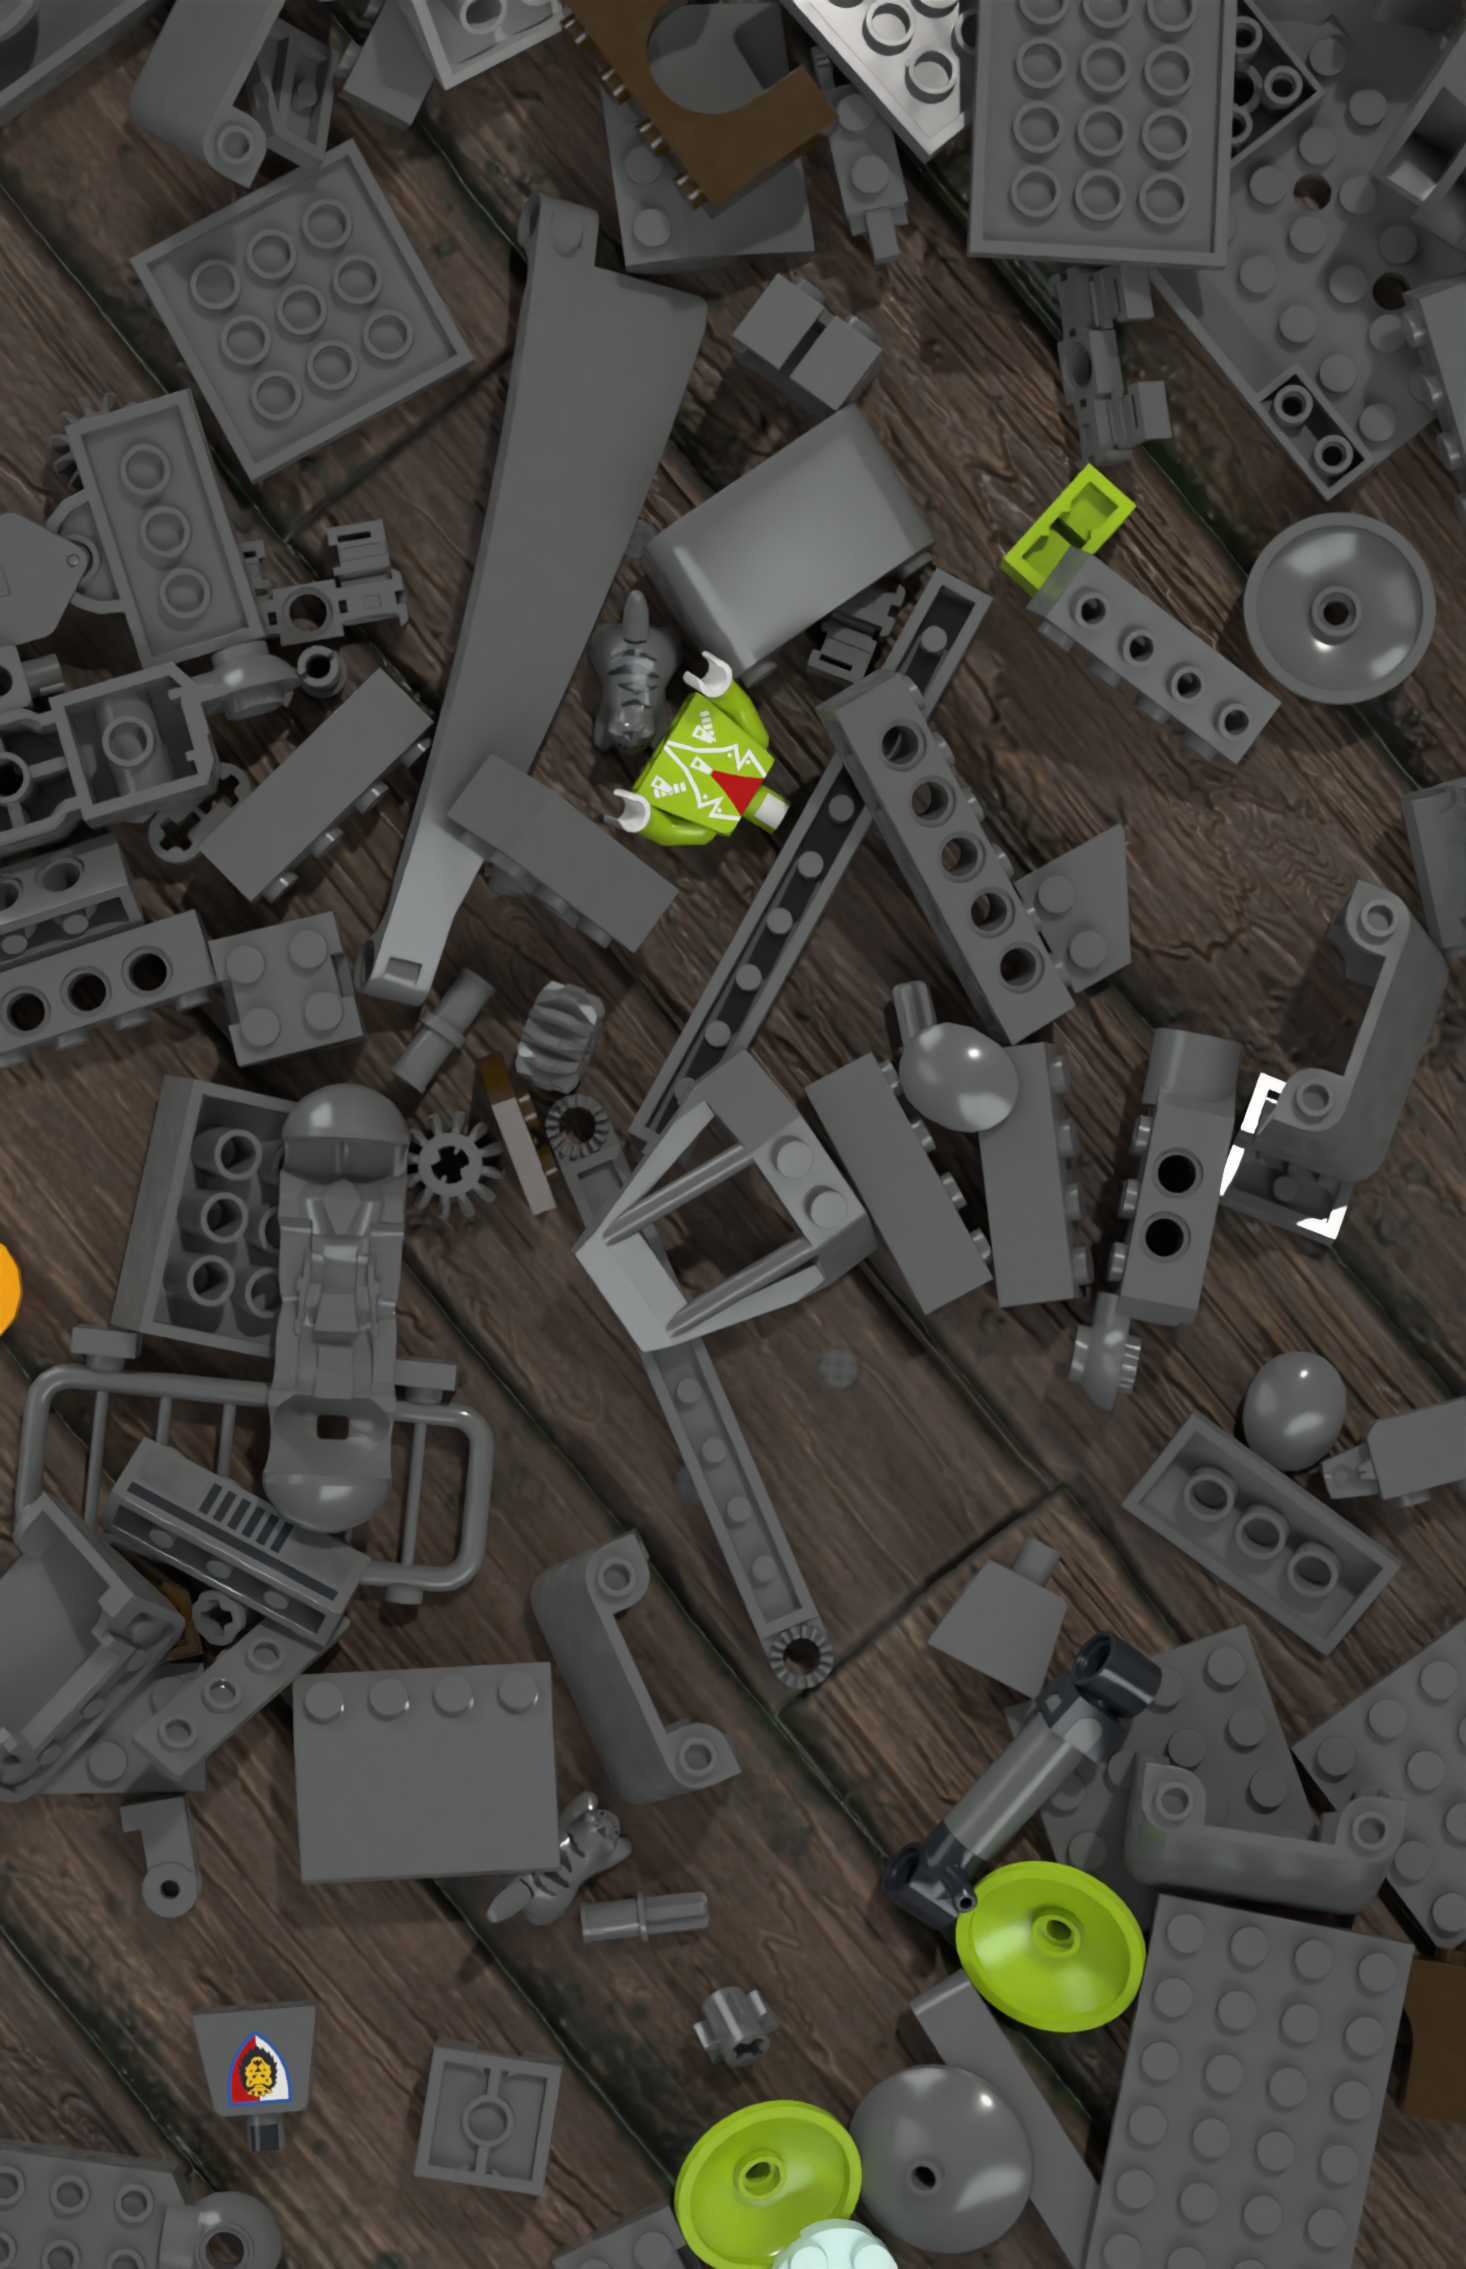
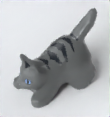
(634, 667)
(587, 1847)

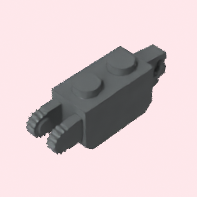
(863, 165)
(1403, 1456)

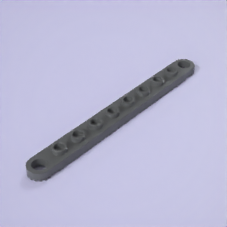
(706, 1430)

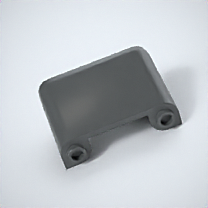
(196, 76)
(788, 545)
(1348, 1120)
(71, 1641)
(637, 1752)
(1174, 1849)

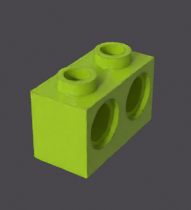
(1080, 517)

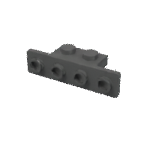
(227, 1695)

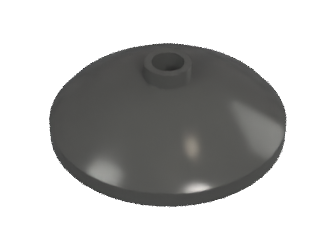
(1365, 571)
(961, 2133)

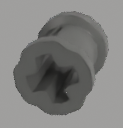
(222, 1617)

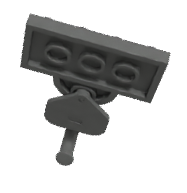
(154, 535)

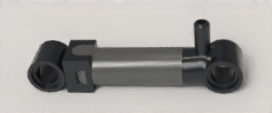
(1074, 1721)

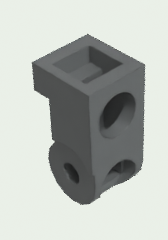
(169, 1849)

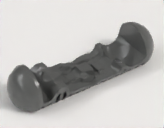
(339, 1297)

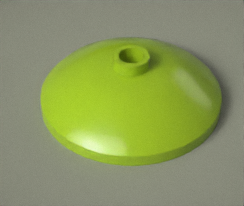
(1044, 1970)
(748, 2215)

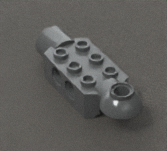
(1192, 1121)
(119, 2213)

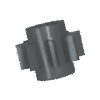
(735, 2026)

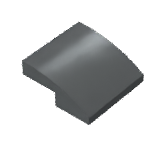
(1276, 1188)

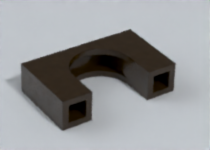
(714, 154)
(1435, 2039)

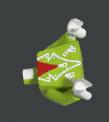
(705, 769)

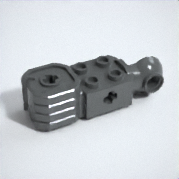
(127, 745)

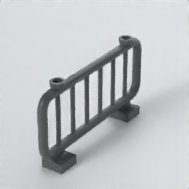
(420, 1405)

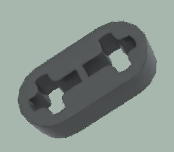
(182, 813)

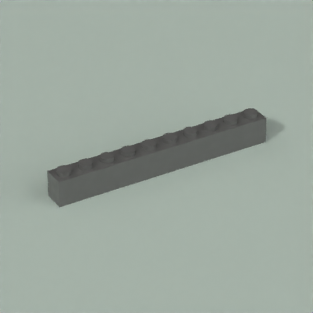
(807, 867)

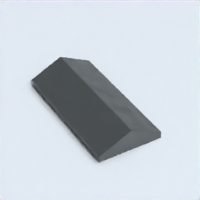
(1261, 1532)

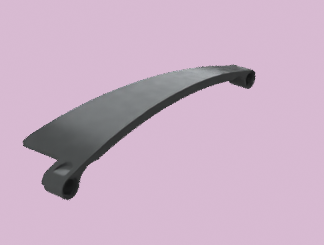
(577, 452)

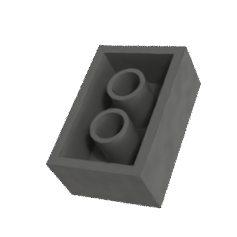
(559, 856)

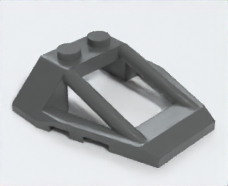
(795, 1167)

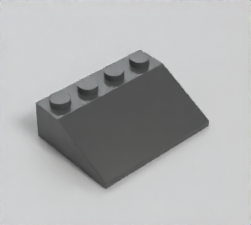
(710, 64)
(207, 1221)
(426, 1773)

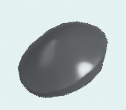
(959, 1077)
(1294, 1410)

